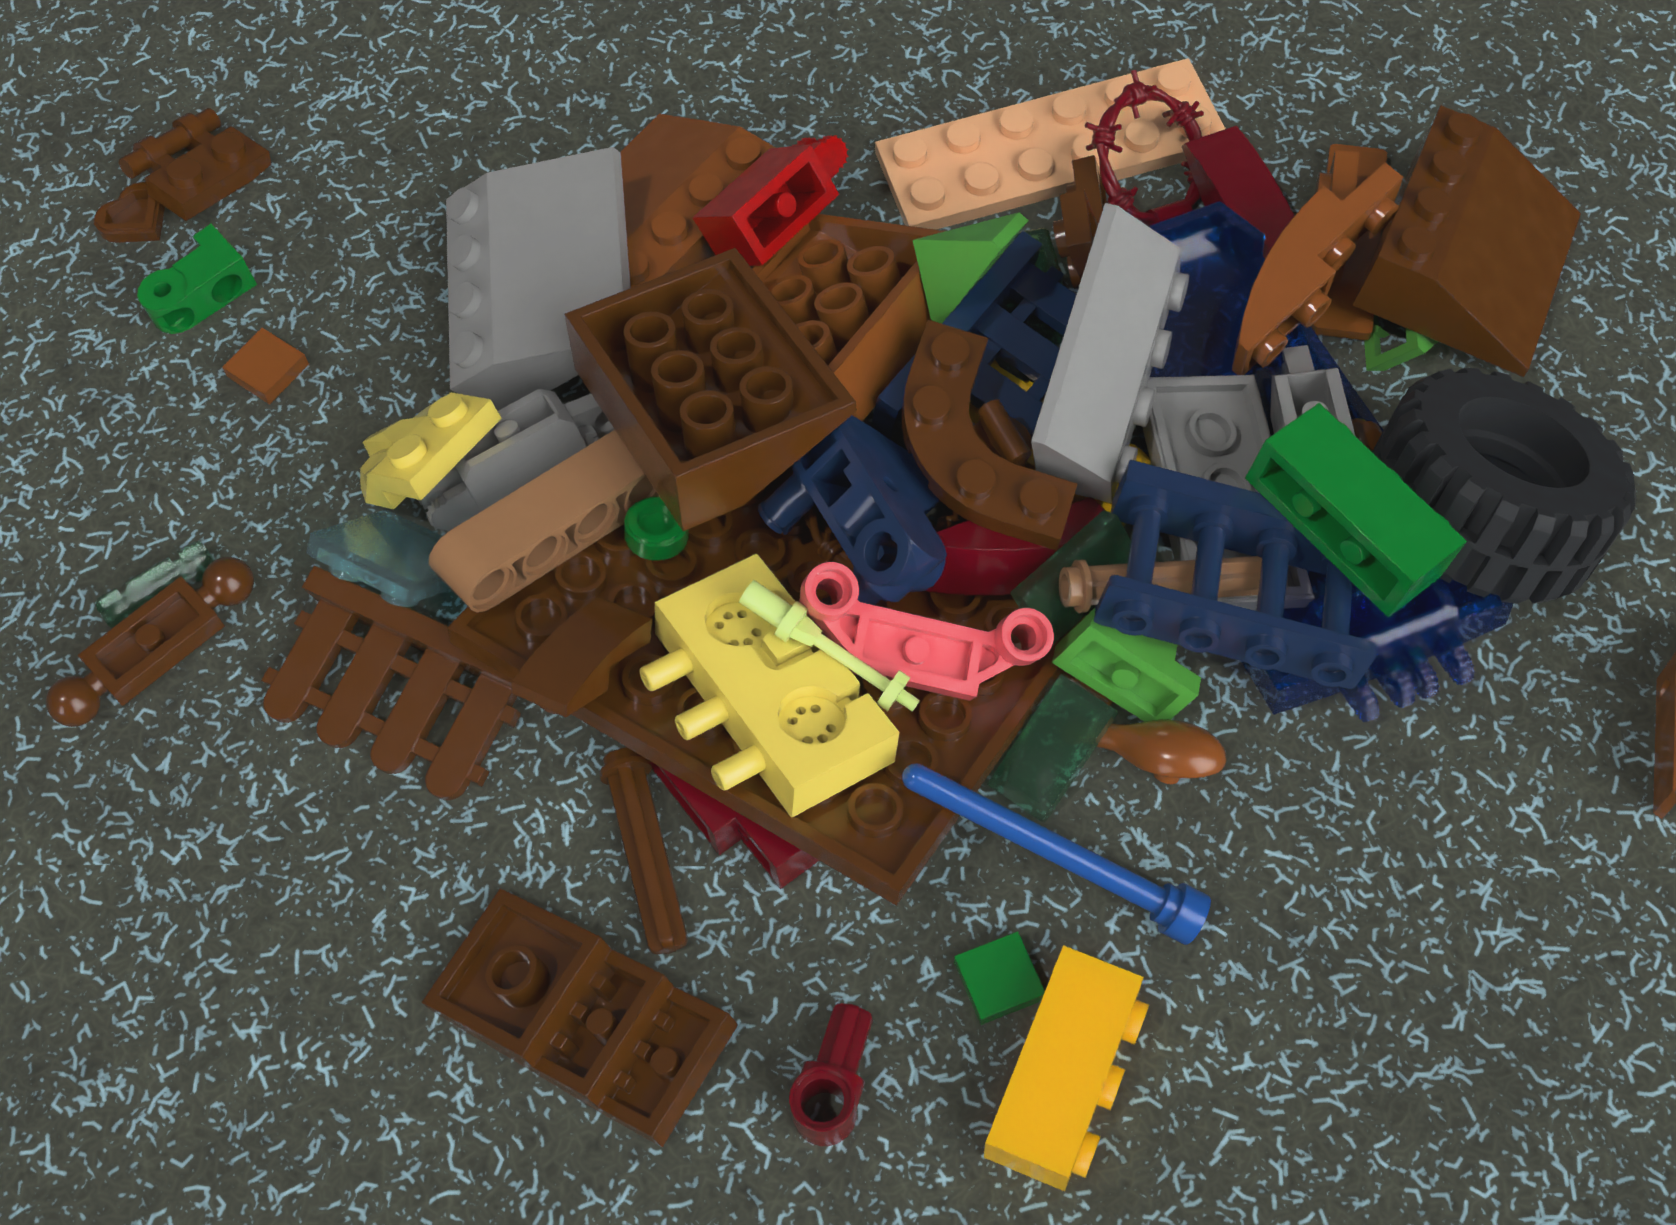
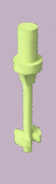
(795, 624)

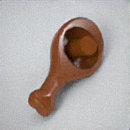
(1167, 748)

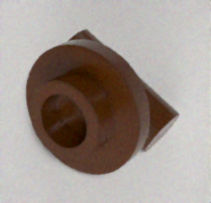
(1003, 433)

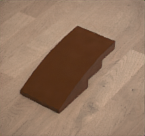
(581, 1015)

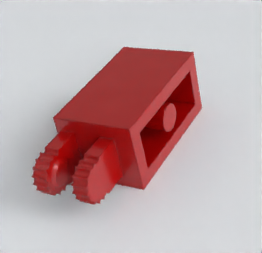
(773, 199)

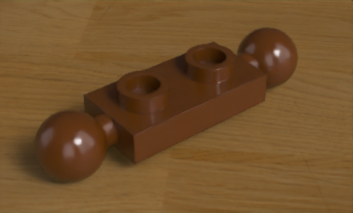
(150, 641)

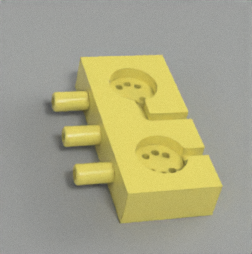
(778, 699)

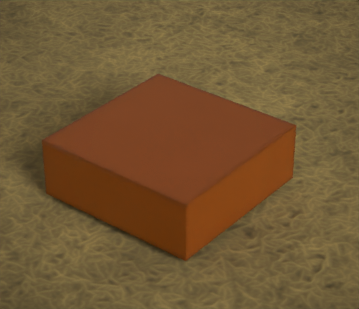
(265, 365)

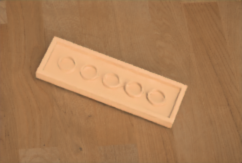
(1029, 147)

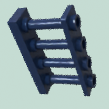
(1241, 522)

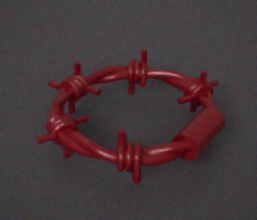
(1104, 137)

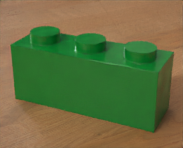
(1354, 509)

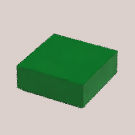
(999, 978)

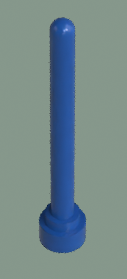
(1176, 910)

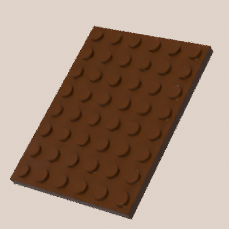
(868, 831)

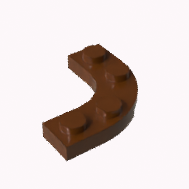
(1081, 215)
(957, 461)

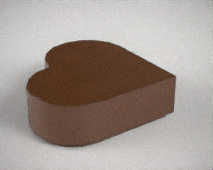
(131, 217)

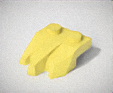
(422, 450)

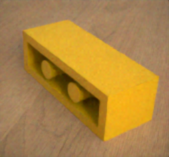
(1067, 1070)

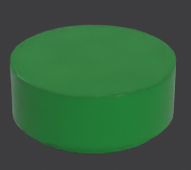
(653, 531)

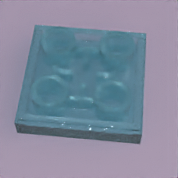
(382, 553)

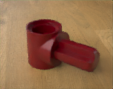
(833, 1074)

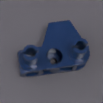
(873, 505)

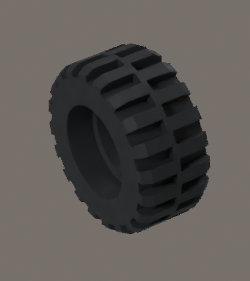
(1514, 477)

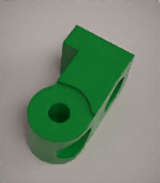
(195, 284)

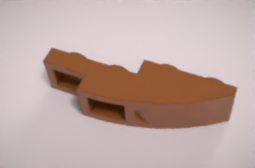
(1304, 261)

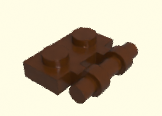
(203, 174)

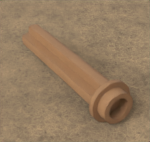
(1084, 584)

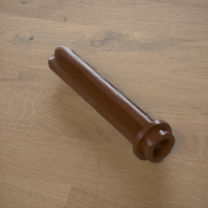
(645, 850)

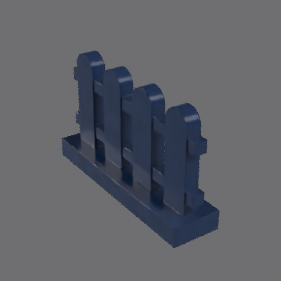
(1008, 336)

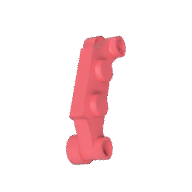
(930, 651)

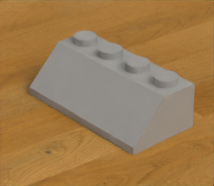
(1108, 355)

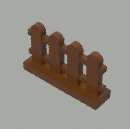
(368, 675)

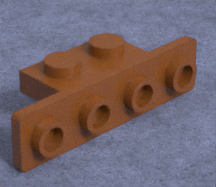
(1344, 173)

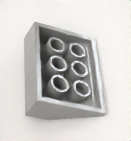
(521, 257)

